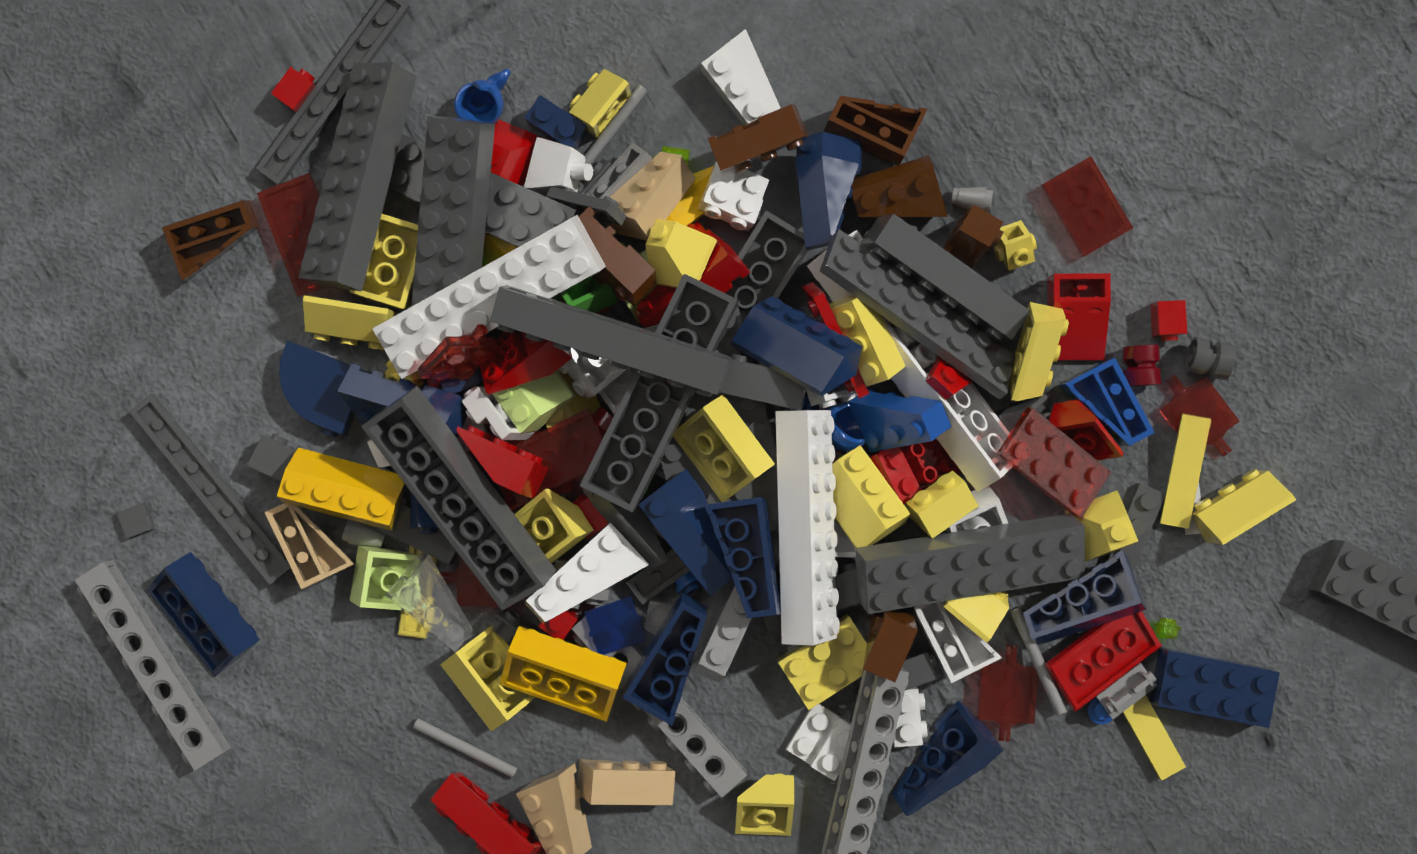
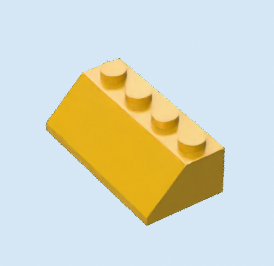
(342, 488)
(562, 673)

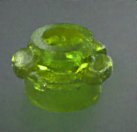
(1166, 628)

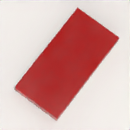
(1101, 658)

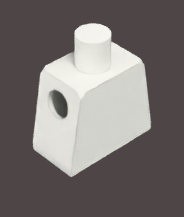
(556, 166)

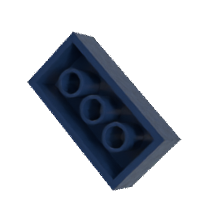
(1214, 687)

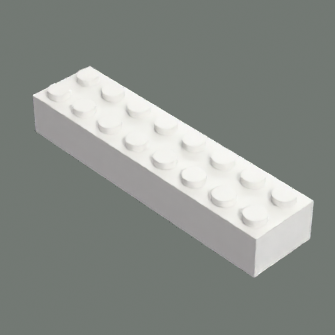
(539, 266)
(806, 526)

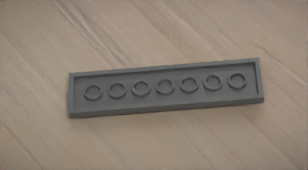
(512, 210)
(918, 313)

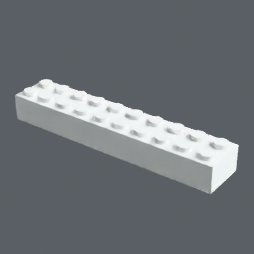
(975, 427)

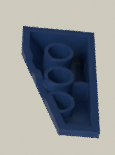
(825, 179)
(683, 521)
(951, 756)

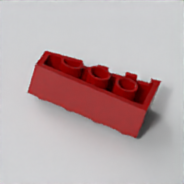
(719, 273)
(482, 820)

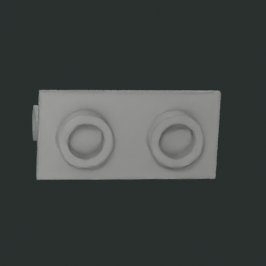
(1127, 690)

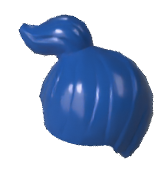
(482, 98)
(846, 431)

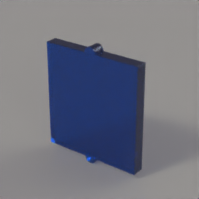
(615, 626)

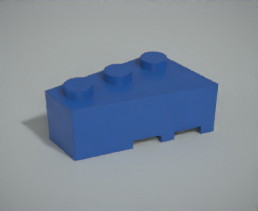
(1111, 400)
(898, 421)

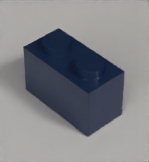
(556, 123)

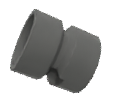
(1215, 359)

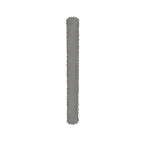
(615, 124)
(1038, 662)
(465, 748)

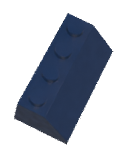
(797, 346)
(202, 613)

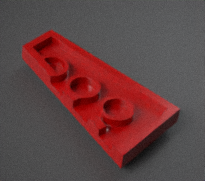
(821, 309)

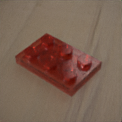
(1087, 206)

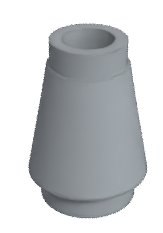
(973, 196)
(362, 534)

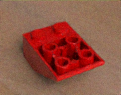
(1087, 308)
(520, 361)
(913, 467)
(515, 471)

